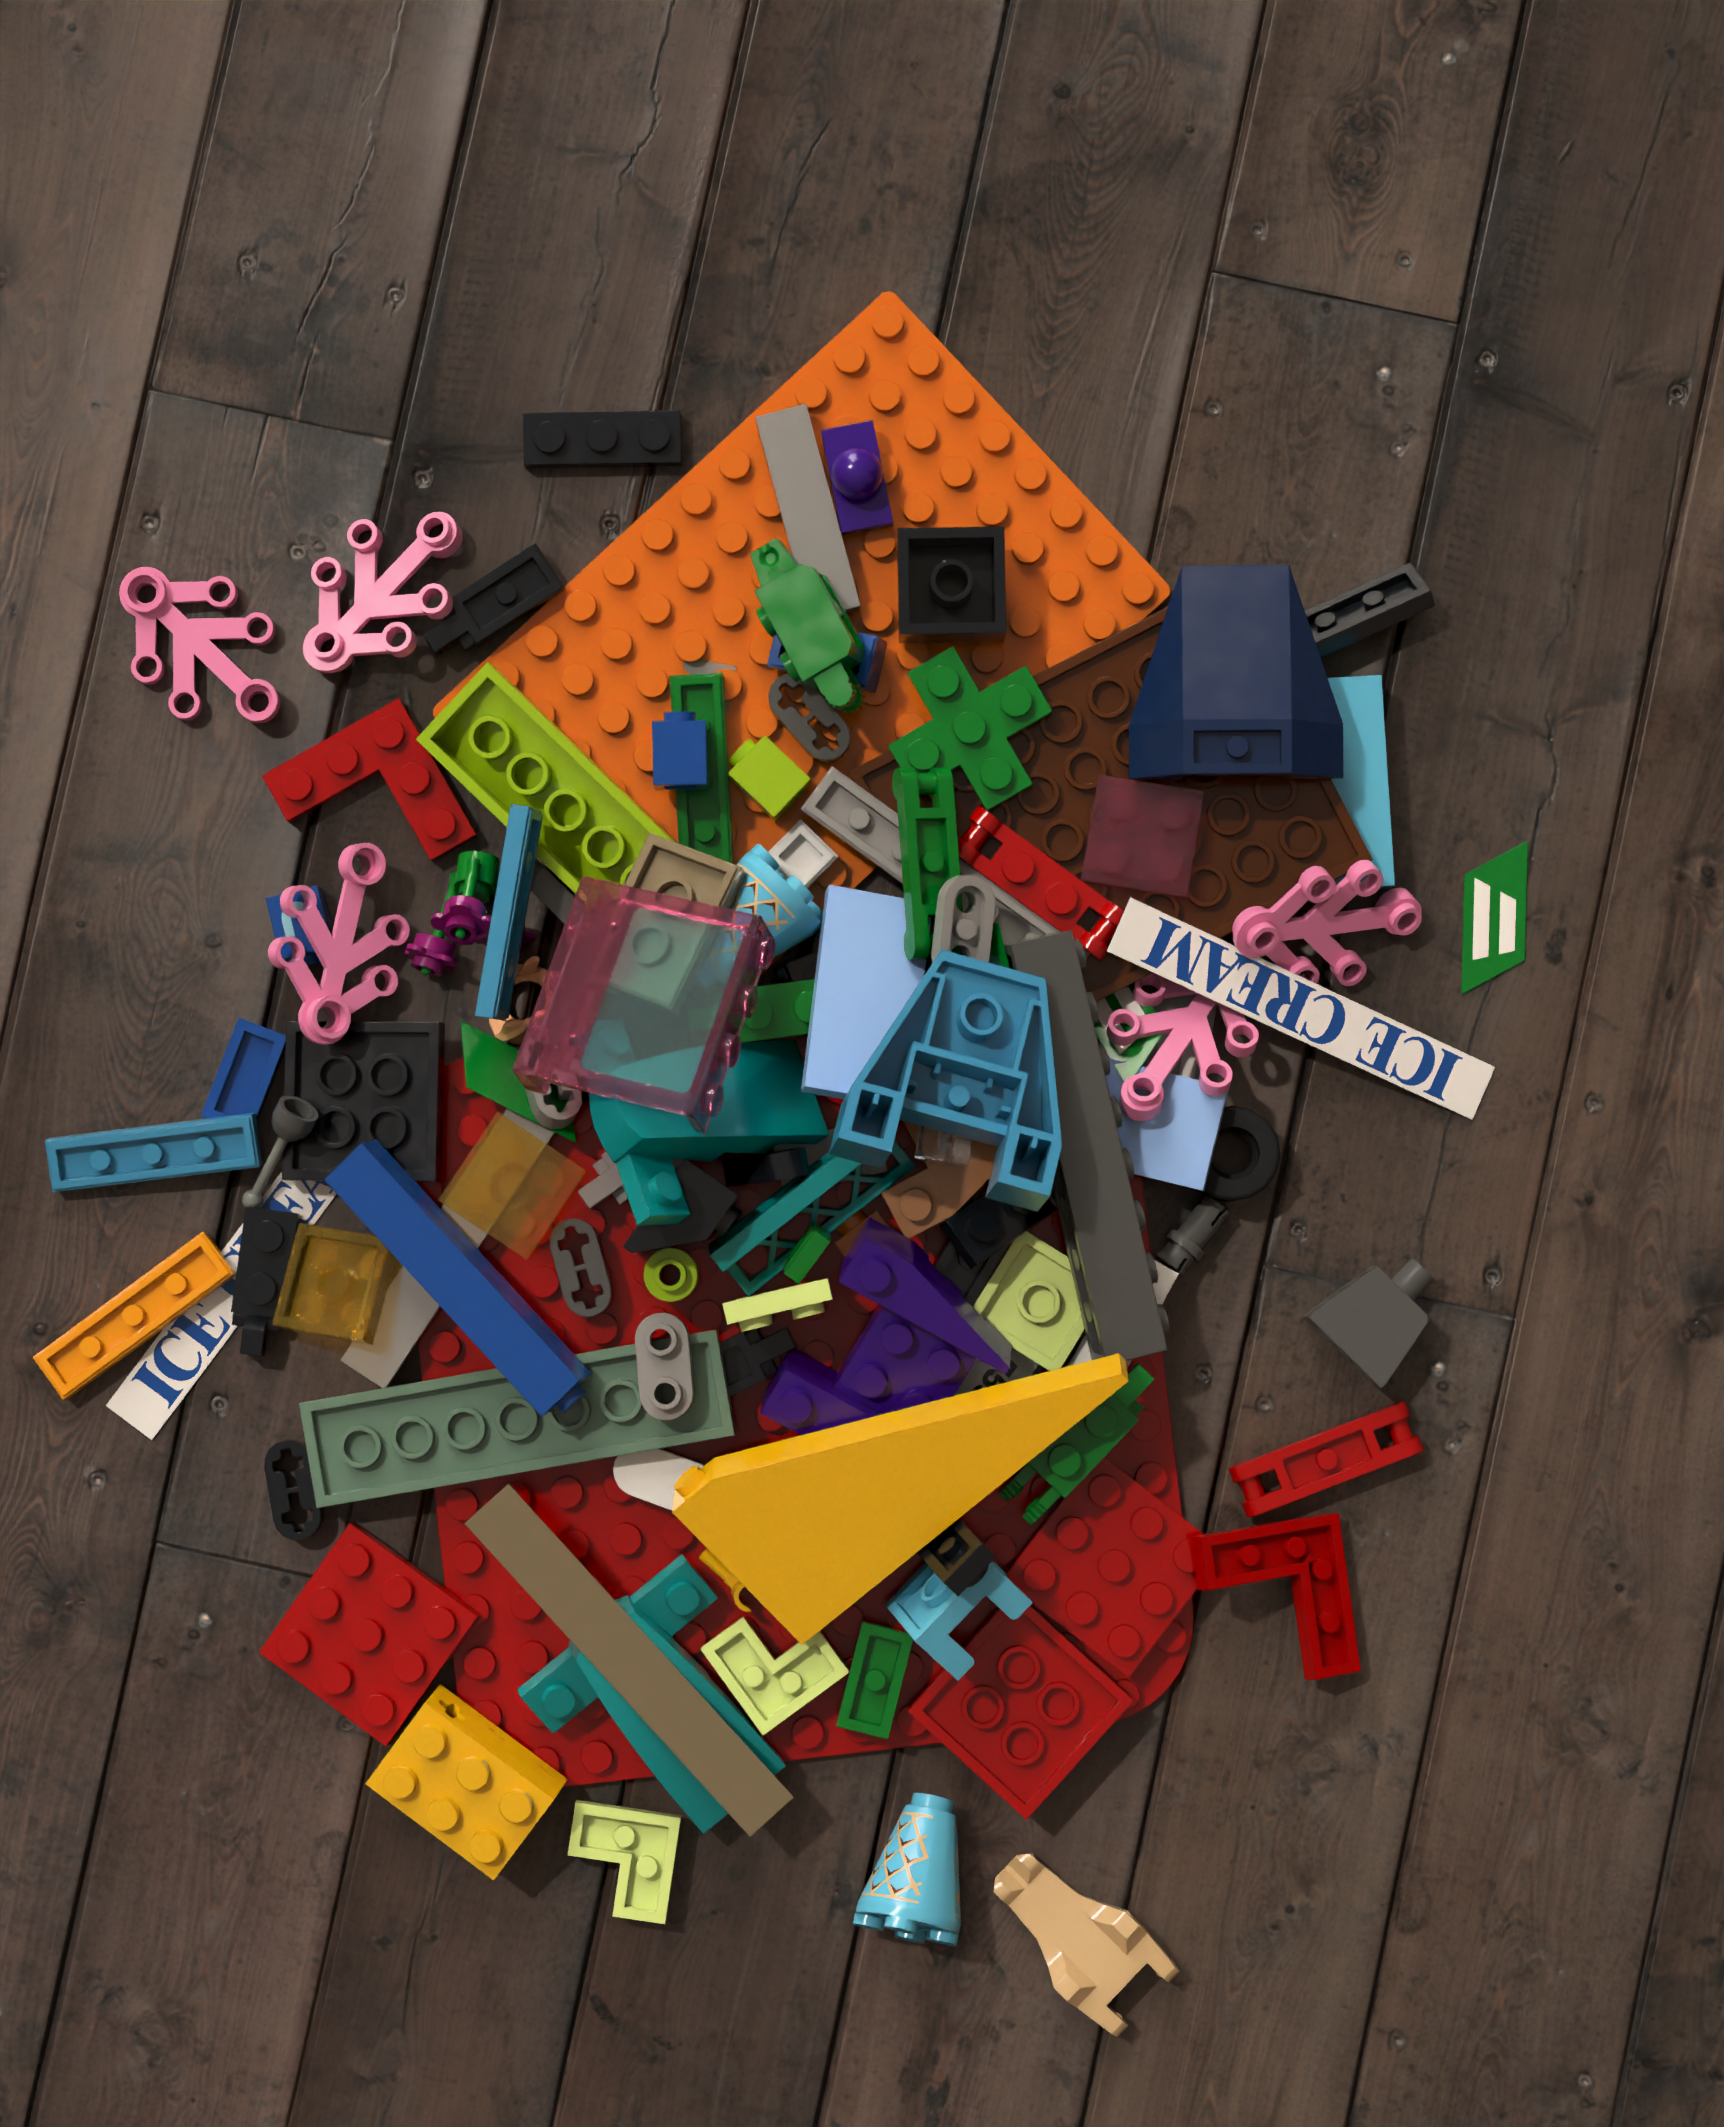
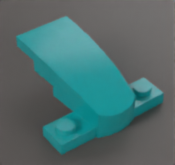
(757, 1113)
(660, 1611)

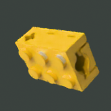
(466, 1781)

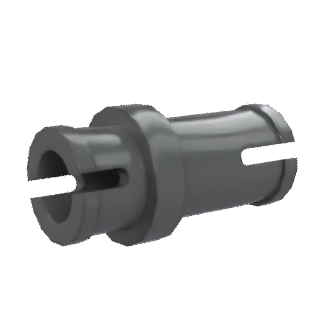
(1188, 1241)

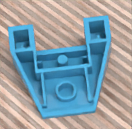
(968, 1062)

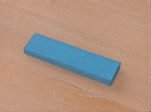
(509, 912)
(153, 1152)

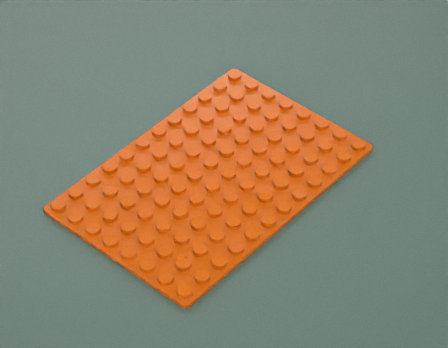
(686, 581)

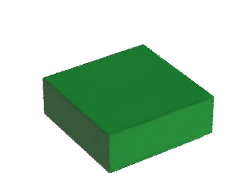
(806, 1252)

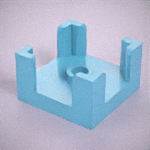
(933, 1610)

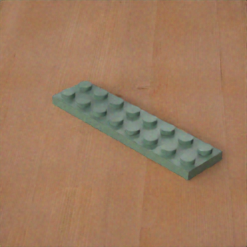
(485, 1429)

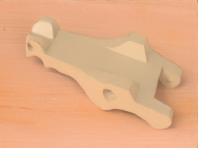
(1085, 1942)

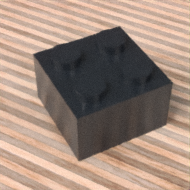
(951, 584)

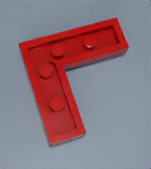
(373, 745)
(1314, 1558)

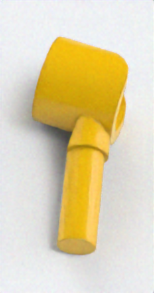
(729, 1579)

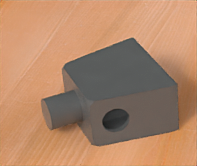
(1374, 1319)

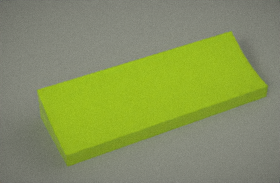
(518, 756)

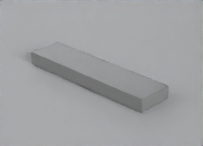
(806, 498)

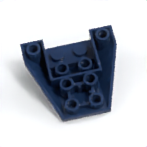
(1235, 683)

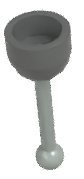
(291, 1121)

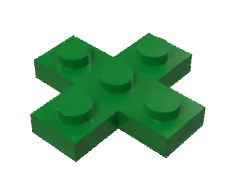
(972, 726)

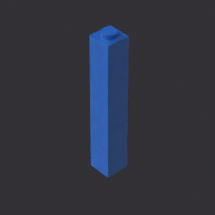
(459, 1278)

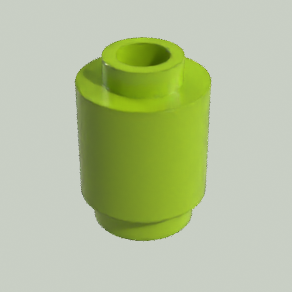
(688, 1270)

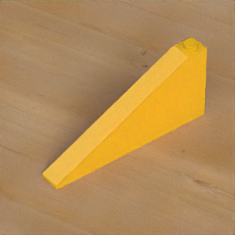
(845, 1506)

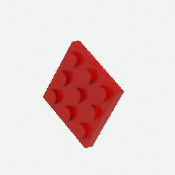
(1110, 1566)
(369, 1633)
(1021, 1708)

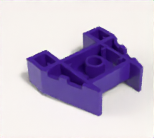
(908, 1352)

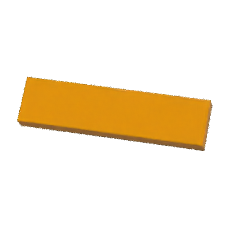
(134, 1315)

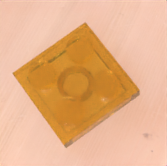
(512, 1185)
(334, 1284)

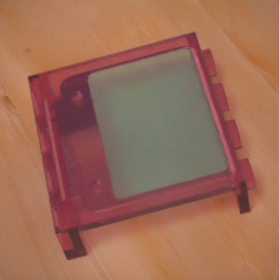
(646, 1000)

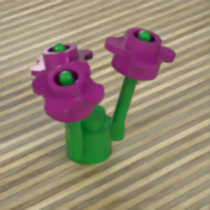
(461, 916)

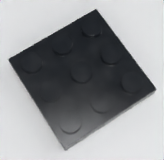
(367, 1087)

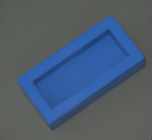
(245, 1071)

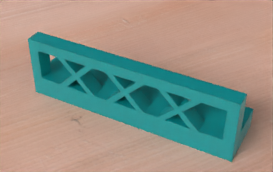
(795, 1198)

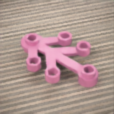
(377, 597)
(193, 639)
(1263, 930)
(338, 951)
(1185, 1027)

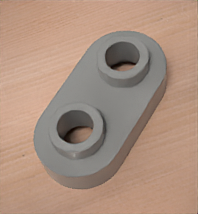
(966, 929)
(664, 1366)

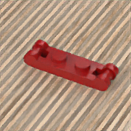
(1039, 882)
(1326, 1459)

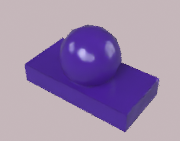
(857, 477)

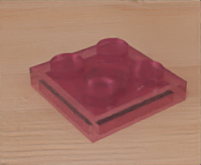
(1142, 836)

